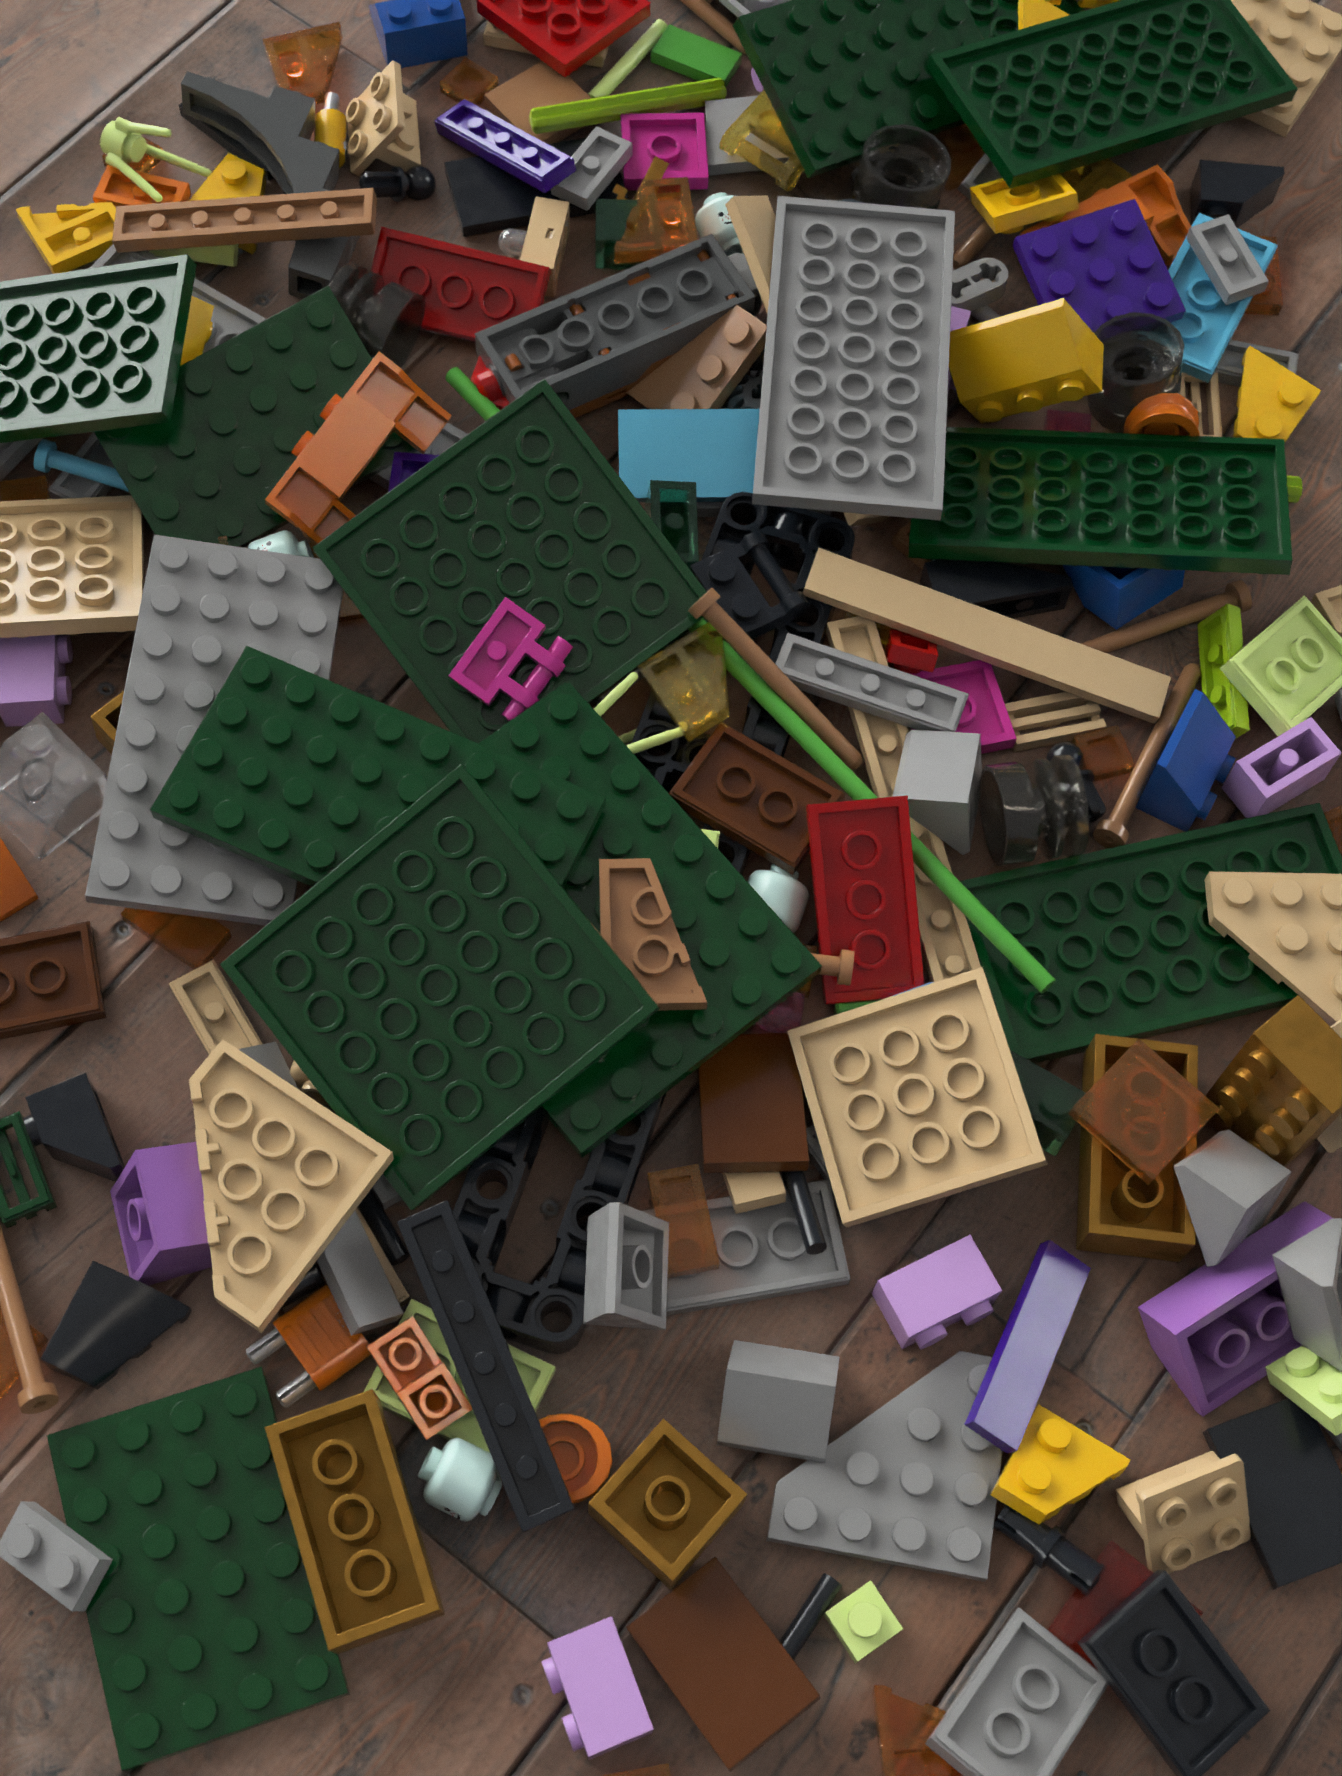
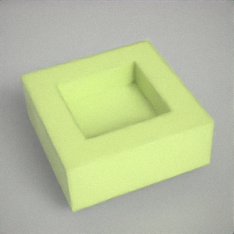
(863, 1621)

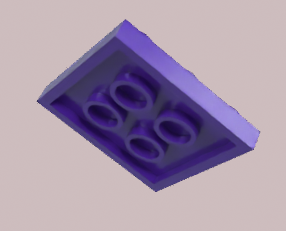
(1100, 266)

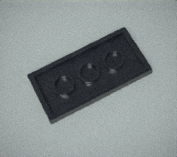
(495, 200)

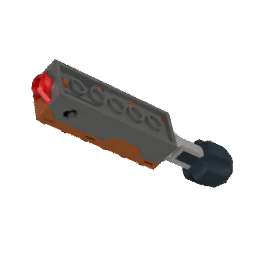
(615, 330)

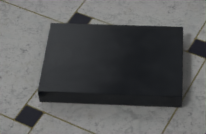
(1289, 1489)
(1173, 1676)

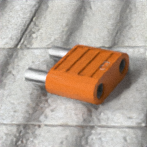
(318, 1341)

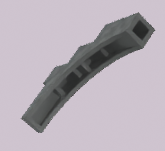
(279, 135)

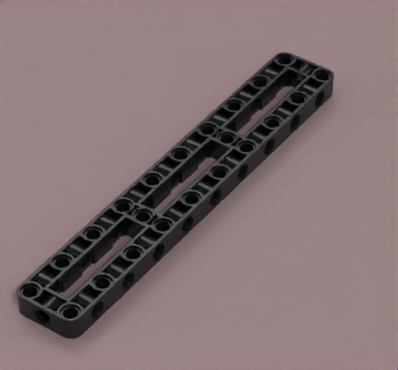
(616, 1162)

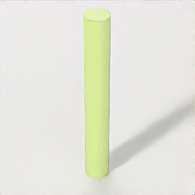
(629, 60)

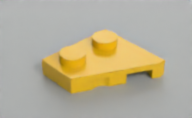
(1054, 1467)

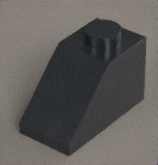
(1233, 189)
(74, 1127)

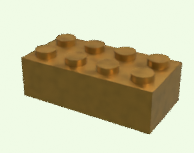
(1282, 1084)
(1115, 1205)
(354, 1522)

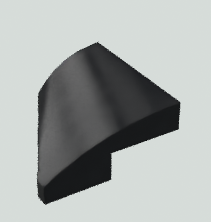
(108, 1325)

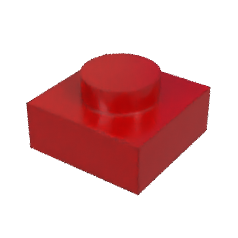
(910, 652)

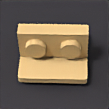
(383, 124)
(1189, 1510)

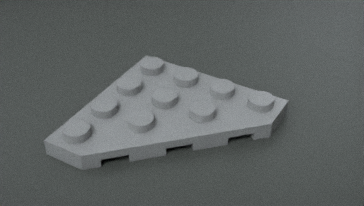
(902, 1482)

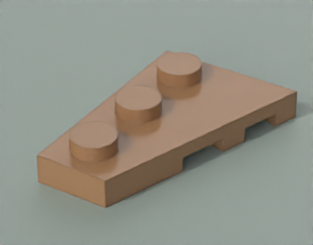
(707, 367)
(643, 934)

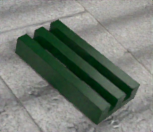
(27, 1206)

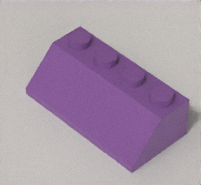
(1228, 1318)

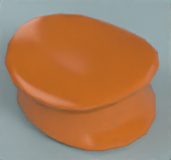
(1163, 416)
(580, 1453)

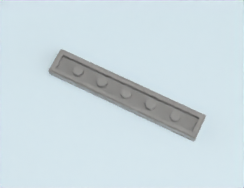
(349, 1259)

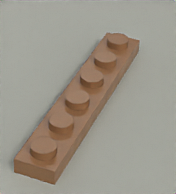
(245, 220)

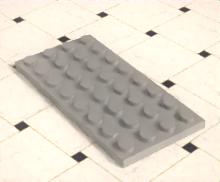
(856, 359)
(190, 630)

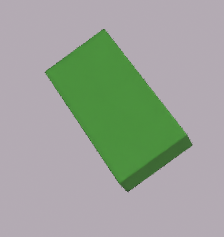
(695, 56)

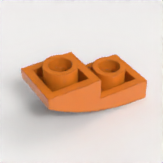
(419, 1378)

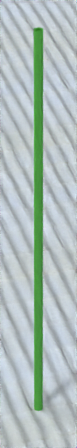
(837, 769)

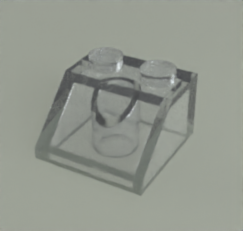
(47, 786)

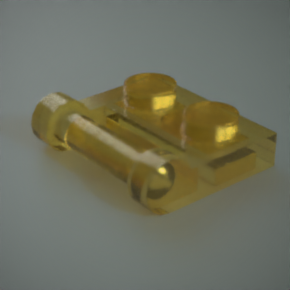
(764, 123)

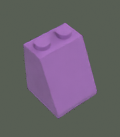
(162, 1213)

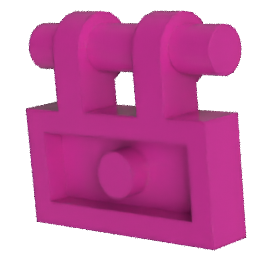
(499, 651)

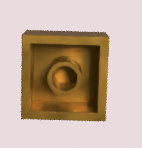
(666, 1503)

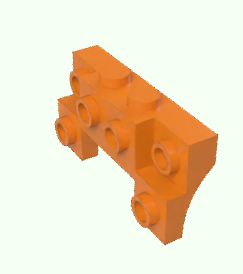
(1156, 200)
(352, 434)

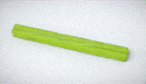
(611, 107)

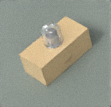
(544, 239)

